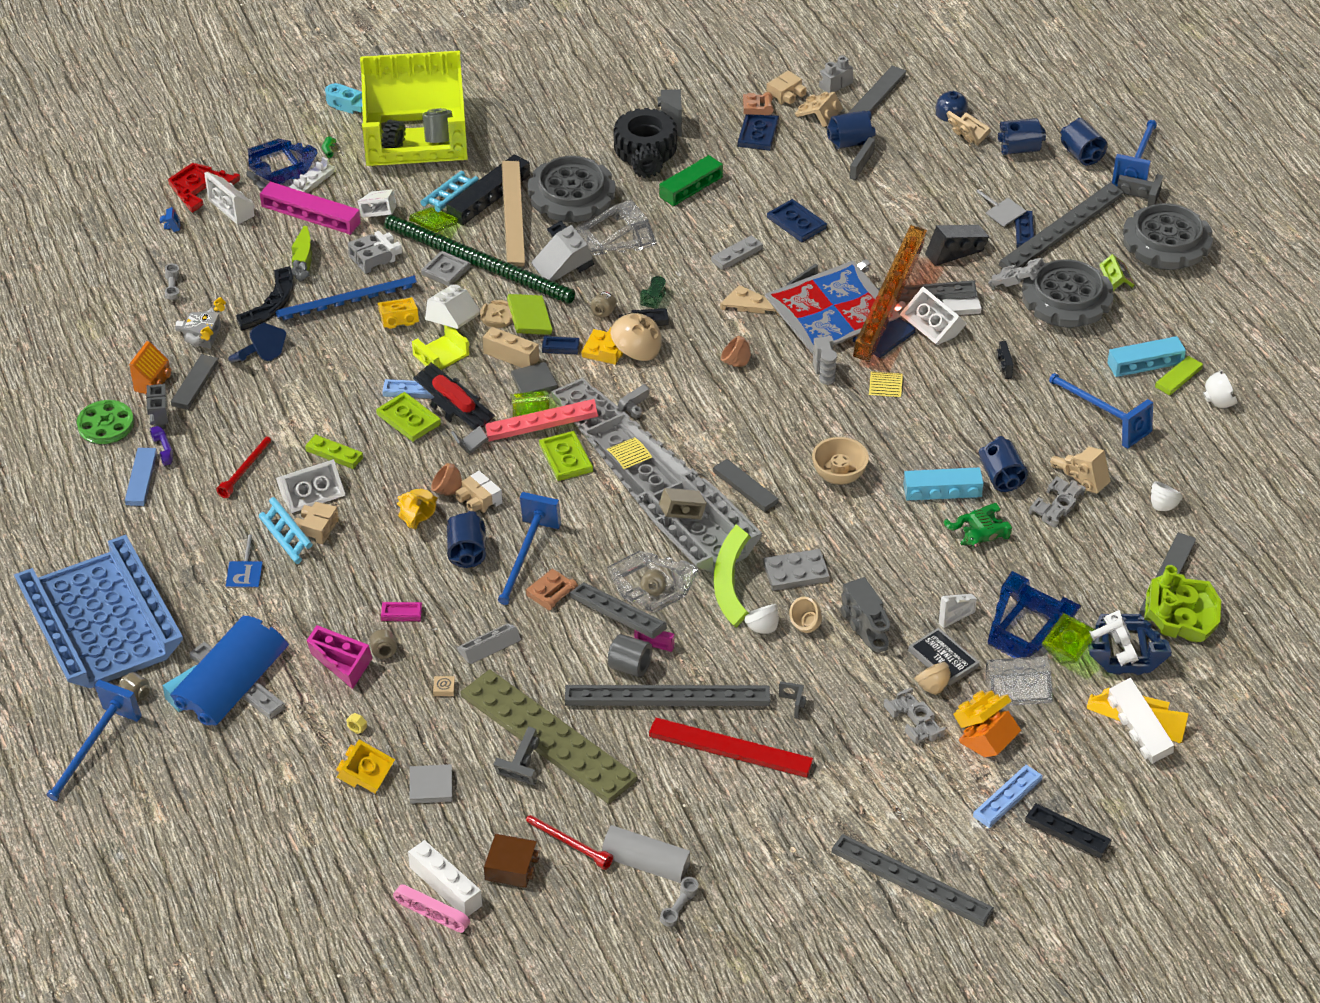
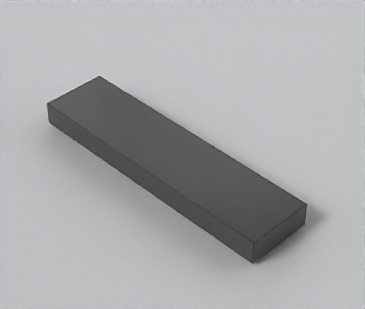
(194, 382)
(745, 485)

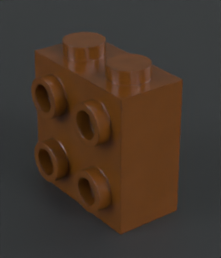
(511, 860)

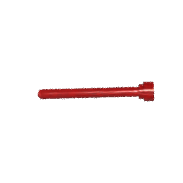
(226, 488)
(602, 859)

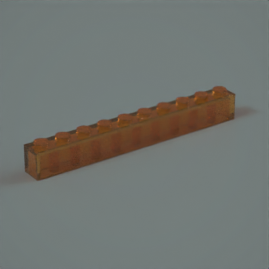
(889, 293)

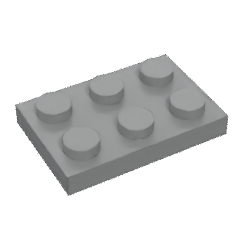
(796, 569)

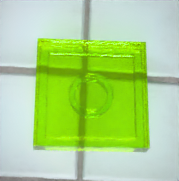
(433, 220)

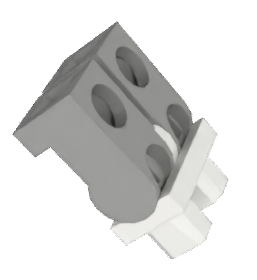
(373, 250)

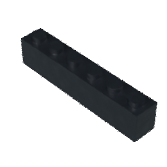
(483, 192)

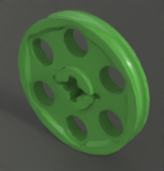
(105, 421)

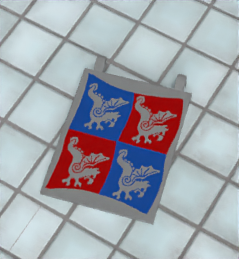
(829, 303)

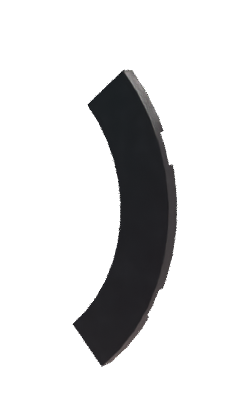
(274, 302)

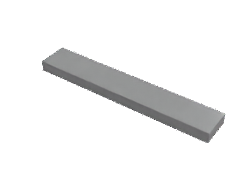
(256, 696)

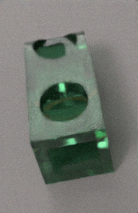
(654, 294)

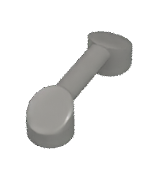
(172, 275)
(687, 891)

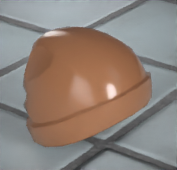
(736, 352)
(447, 480)

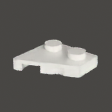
(956, 608)

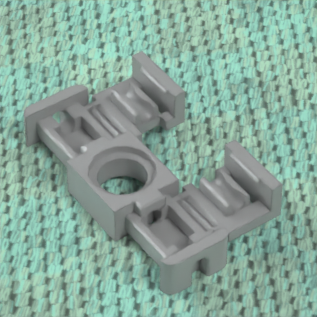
(1012, 275)
(1066, 493)
(924, 725)

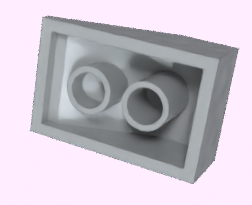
(562, 254)

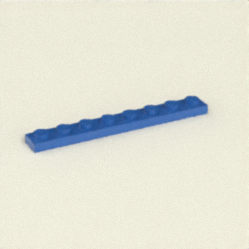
(338, 300)

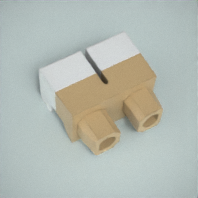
(479, 492)

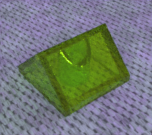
(529, 402)
(1068, 639)

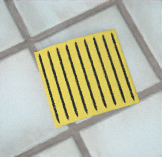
(885, 384)
(630, 452)

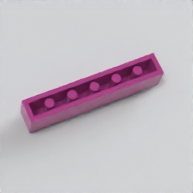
(310, 208)

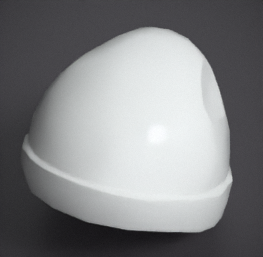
(1164, 497)
(763, 620)

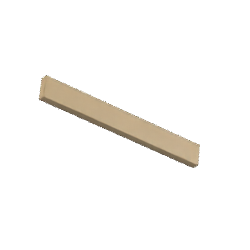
(513, 213)

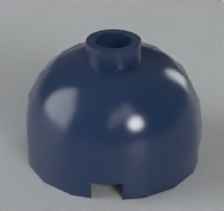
(953, 102)

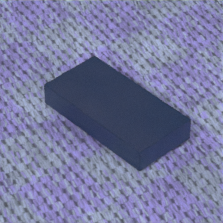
(560, 345)

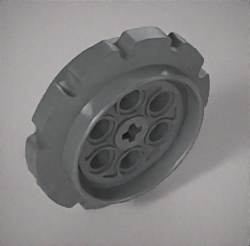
(571, 189)
(1167, 236)
(1068, 293)

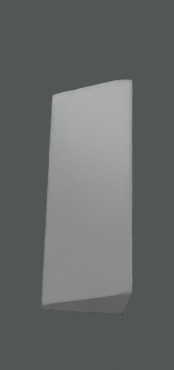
(489, 643)

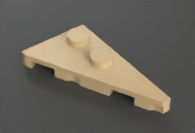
(747, 301)

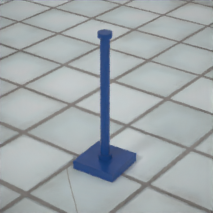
(1134, 166)
(1135, 423)
(537, 511)
(114, 701)

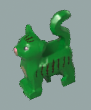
(982, 526)

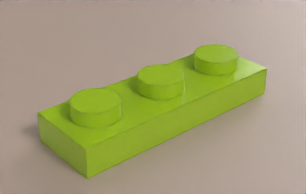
(332, 450)

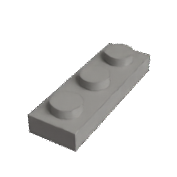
(737, 252)

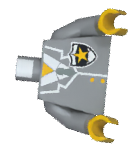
(202, 327)

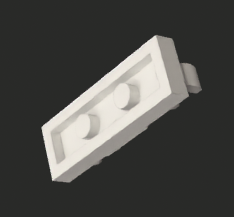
(314, 176)

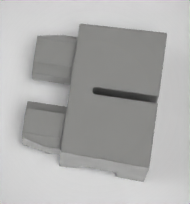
(836, 75)

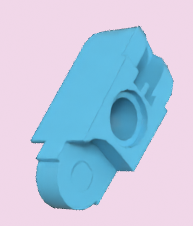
(344, 98)

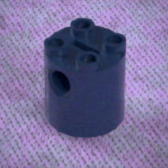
(850, 129)
(1021, 136)
(1083, 142)
(1003, 464)
(466, 540)

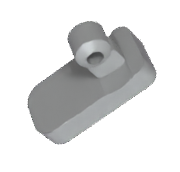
(631, 400)

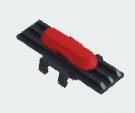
(453, 397)

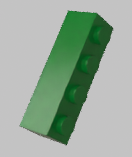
(691, 180)

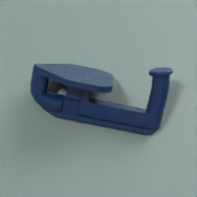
(266, 340)

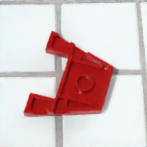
(191, 181)

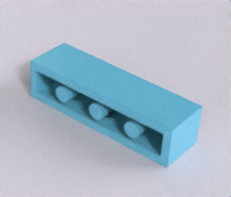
(1146, 356)
(943, 483)

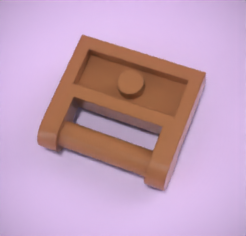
(752, 102)
(547, 586)

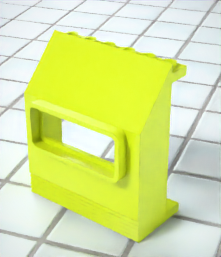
(402, 90)

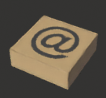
(444, 686)

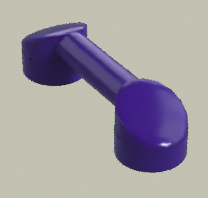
(158, 434)

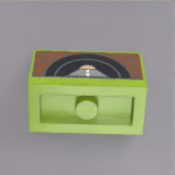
(1116, 271)

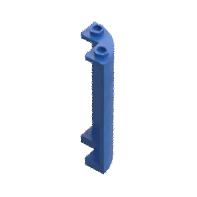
(229, 670)

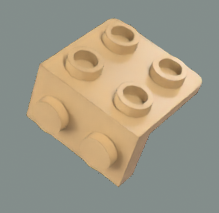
(823, 105)
(969, 127)

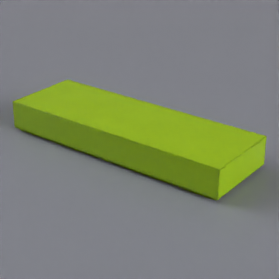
(1179, 375)

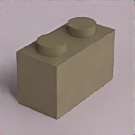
(682, 503)

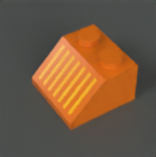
(149, 368)

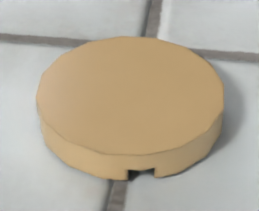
(496, 314)

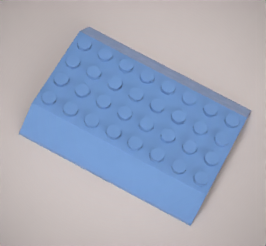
(102, 615)

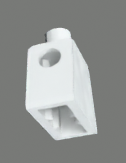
(381, 203)

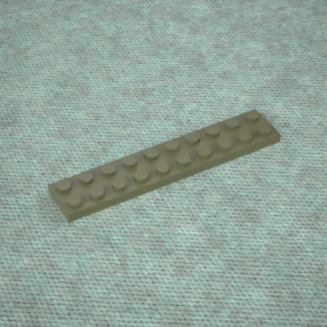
(558, 741)

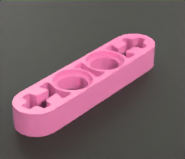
(431, 908)

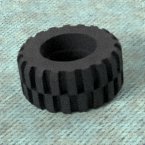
(644, 129)

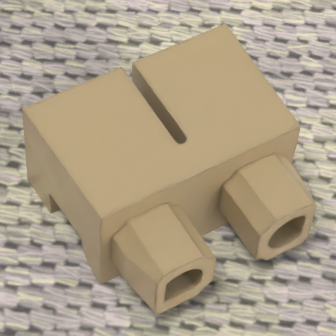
(786, 88)
(318, 521)

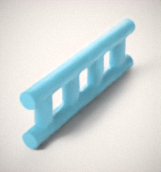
(450, 184)
(294, 530)

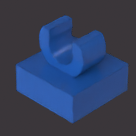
(172, 220)

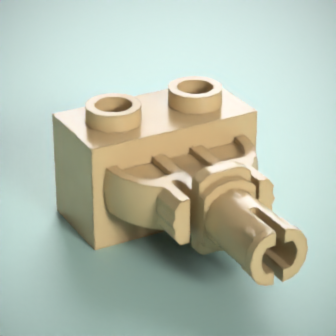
(1086, 467)

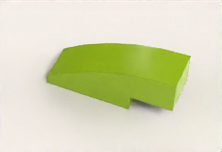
(302, 248)

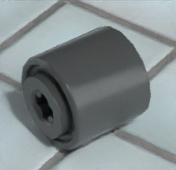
(436, 125)
(630, 655)

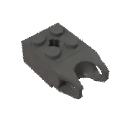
(865, 613)

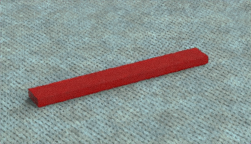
(731, 747)

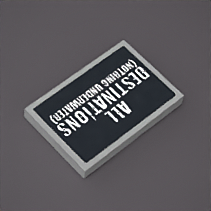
(939, 648)

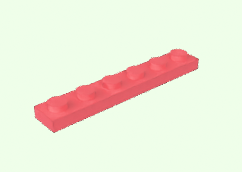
(541, 420)

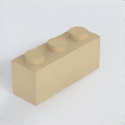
(510, 348)

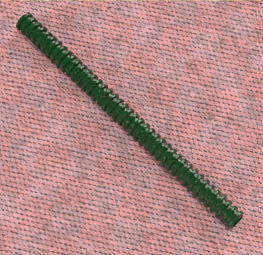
(480, 259)

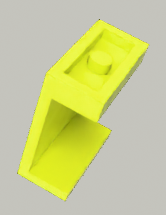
(442, 351)

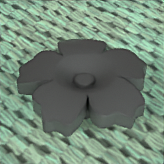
(299, 270)

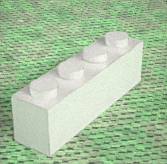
(1140, 720)
(445, 878)

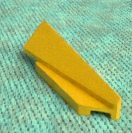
(1172, 721)

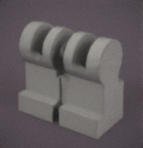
(824, 359)

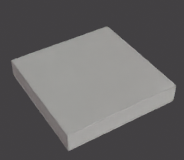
(445, 268)
(431, 783)

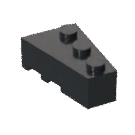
(955, 242)

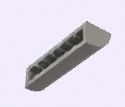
(647, 854)

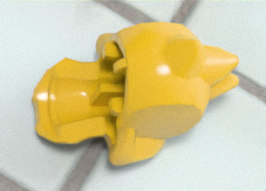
(416, 506)

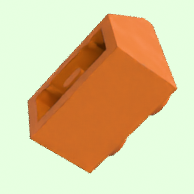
(991, 735)

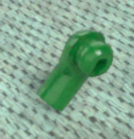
(328, 142)

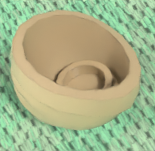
(805, 614)
(934, 678)

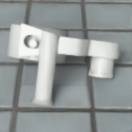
(1120, 635)

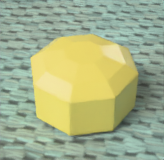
(356, 723)

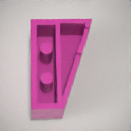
(340, 654)

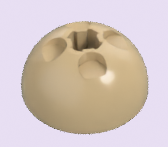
(637, 336)
(840, 460)

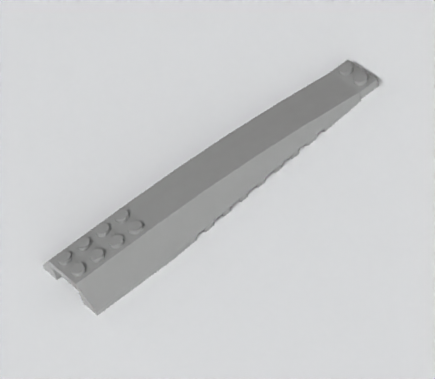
(646, 480)

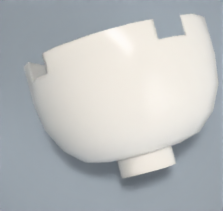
(1219, 391)

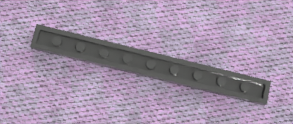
(1062, 227)
(667, 695)

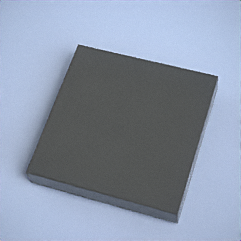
(534, 378)

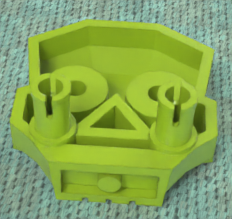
(1169, 606)

